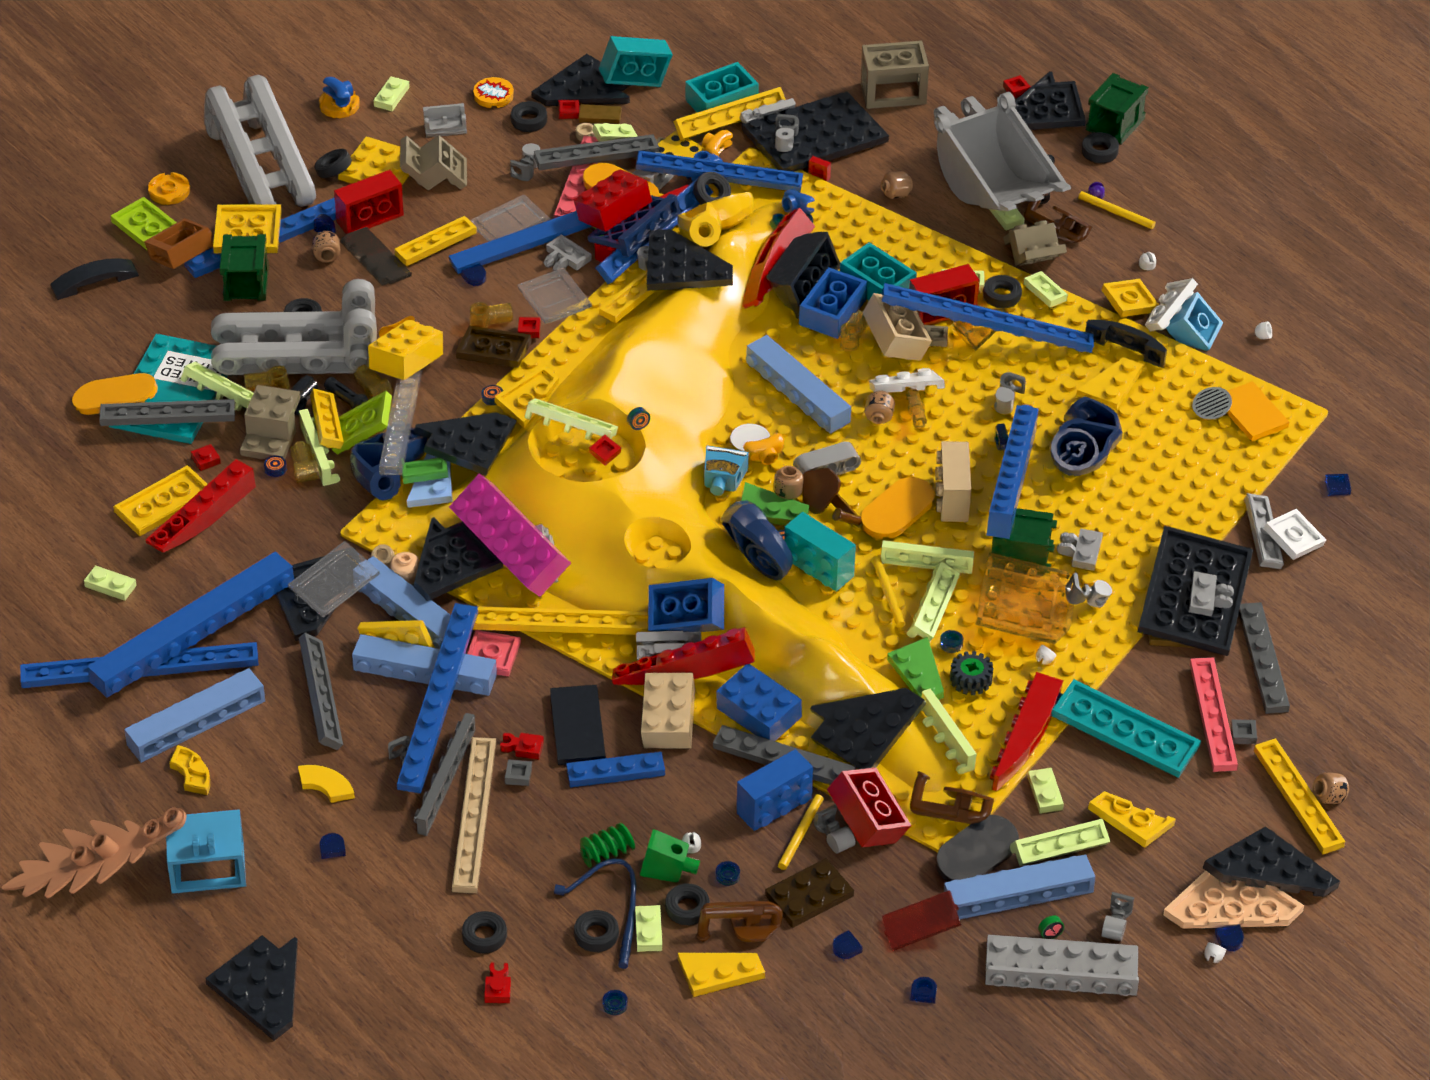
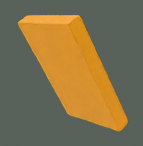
(1255, 412)

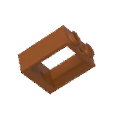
(179, 243)

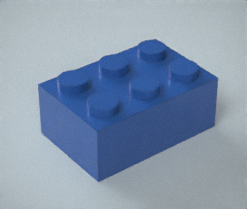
(832, 302)
(686, 606)
(759, 703)
(774, 790)

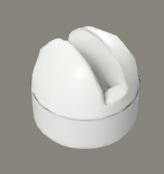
(1144, 261)
(1263, 330)
(1045, 653)
(693, 848)
(1214, 951)

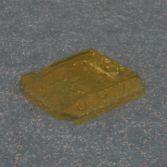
(1024, 599)

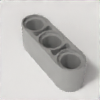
(837, 457)

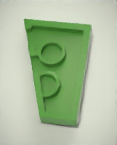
(776, 509)
(917, 667)

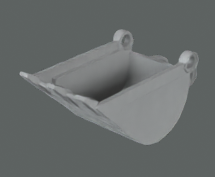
(993, 156)

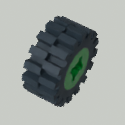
(971, 673)

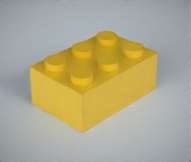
(405, 349)

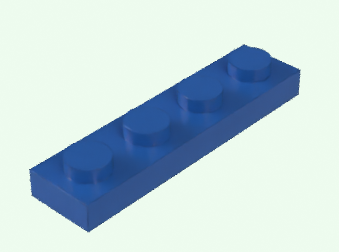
(615, 769)

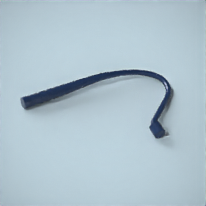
(628, 932)

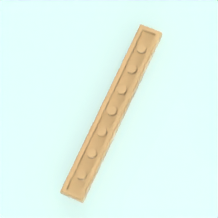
(474, 815)

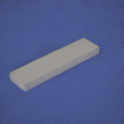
(1259, 514)

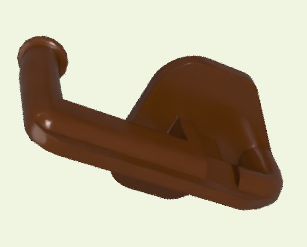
(1064, 227)
(821, 489)
(959, 812)
(749, 919)

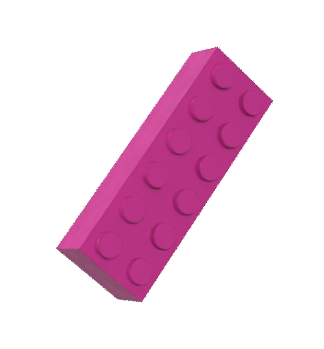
(509, 535)

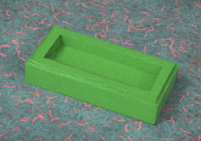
(425, 470)

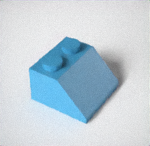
(1195, 323)

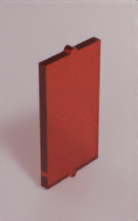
(921, 920)

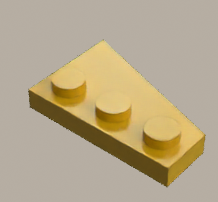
(1113, 383)
(516, 397)
(403, 631)
(1134, 822)
(719, 971)

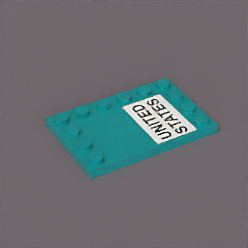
(166, 362)

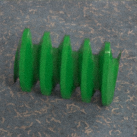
(606, 842)

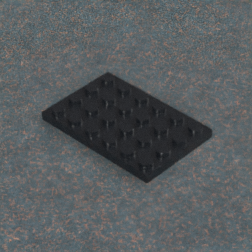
(826, 130)
(1169, 590)

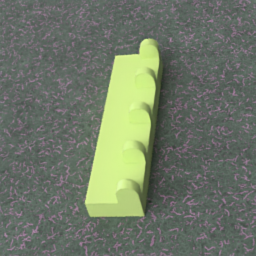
(218, 383)
(570, 418)
(318, 451)
(926, 556)
(934, 602)
(948, 733)
(1060, 842)

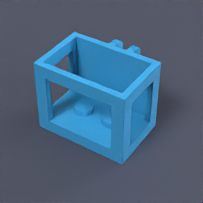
(206, 839)

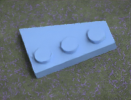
(431, 491)

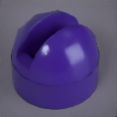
(1097, 189)

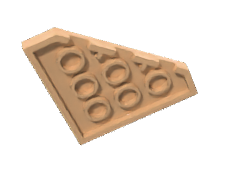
(1222, 904)

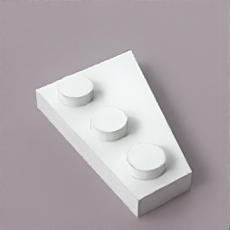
(1170, 304)
(906, 379)

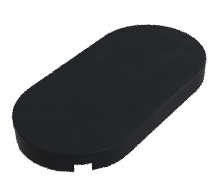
(976, 849)

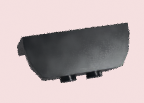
(802, 267)

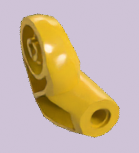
(708, 220)

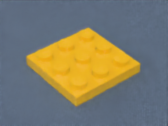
(371, 159)
(248, 221)

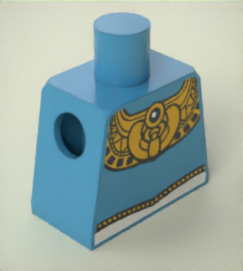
(724, 469)

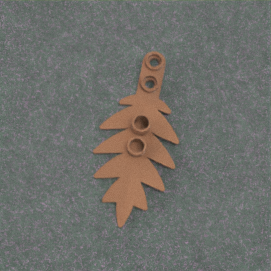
(90, 854)

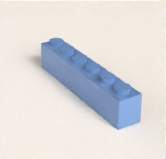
(798, 384)
(405, 602)
(417, 664)
(194, 715)
(1022, 886)

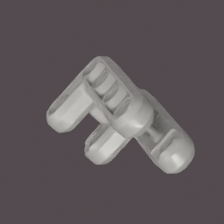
(261, 111)
(298, 340)

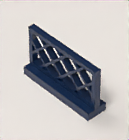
(638, 230)

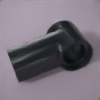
(305, 387)

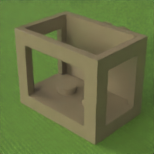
(894, 64)

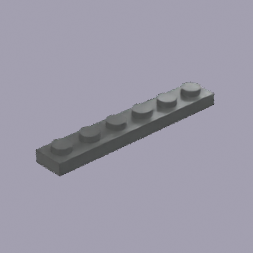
(594, 152)
(167, 412)
(1263, 658)
(320, 691)
(767, 751)
(447, 769)

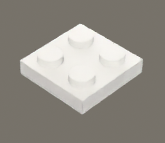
(1294, 534)

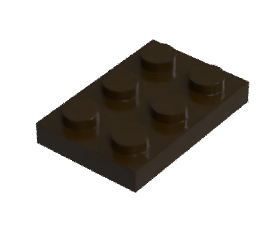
(493, 346)
(809, 892)

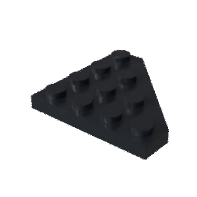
(682, 264)
(297, 612)
(1272, 861)

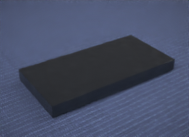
(577, 724)

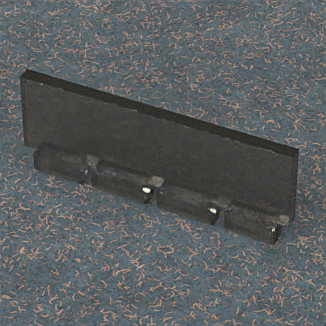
(375, 256)

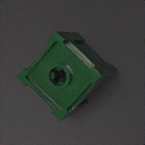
(1117, 107)
(244, 267)
(1029, 537)

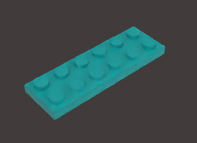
(1126, 728)

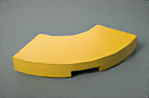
(192, 768)
(327, 781)

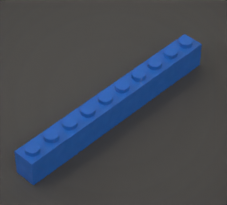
(1012, 472)
(190, 624)

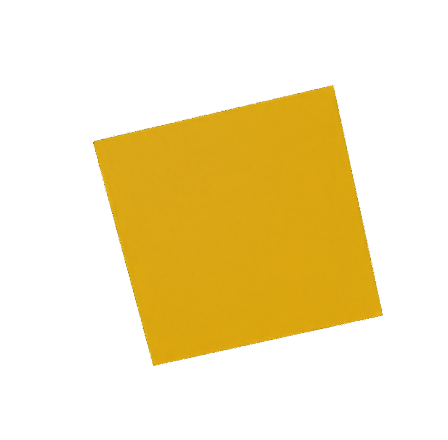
(658, 523)

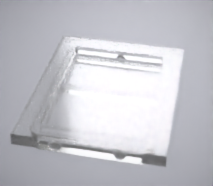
(509, 218)
(554, 296)
(333, 579)

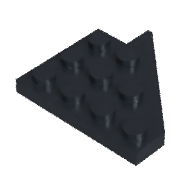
(580, 82)
(1051, 104)
(469, 440)
(452, 559)
(866, 726)
(261, 984)

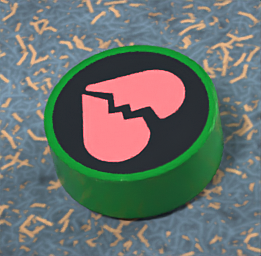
(1051, 927)

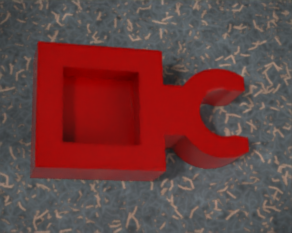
(525, 746)
(498, 985)

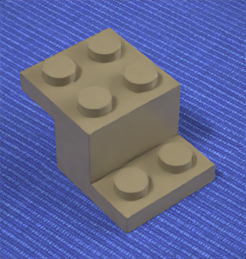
(433, 162)
(1034, 243)
(270, 422)

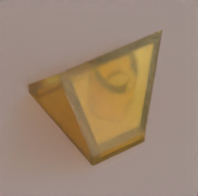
(973, 335)

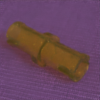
(916, 408)

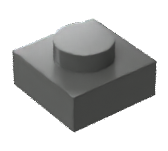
(1243, 731)
(518, 772)

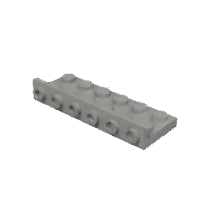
(1062, 965)

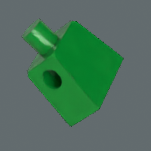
(667, 858)

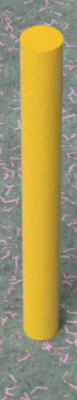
(1116, 210)
(888, 592)
(800, 832)

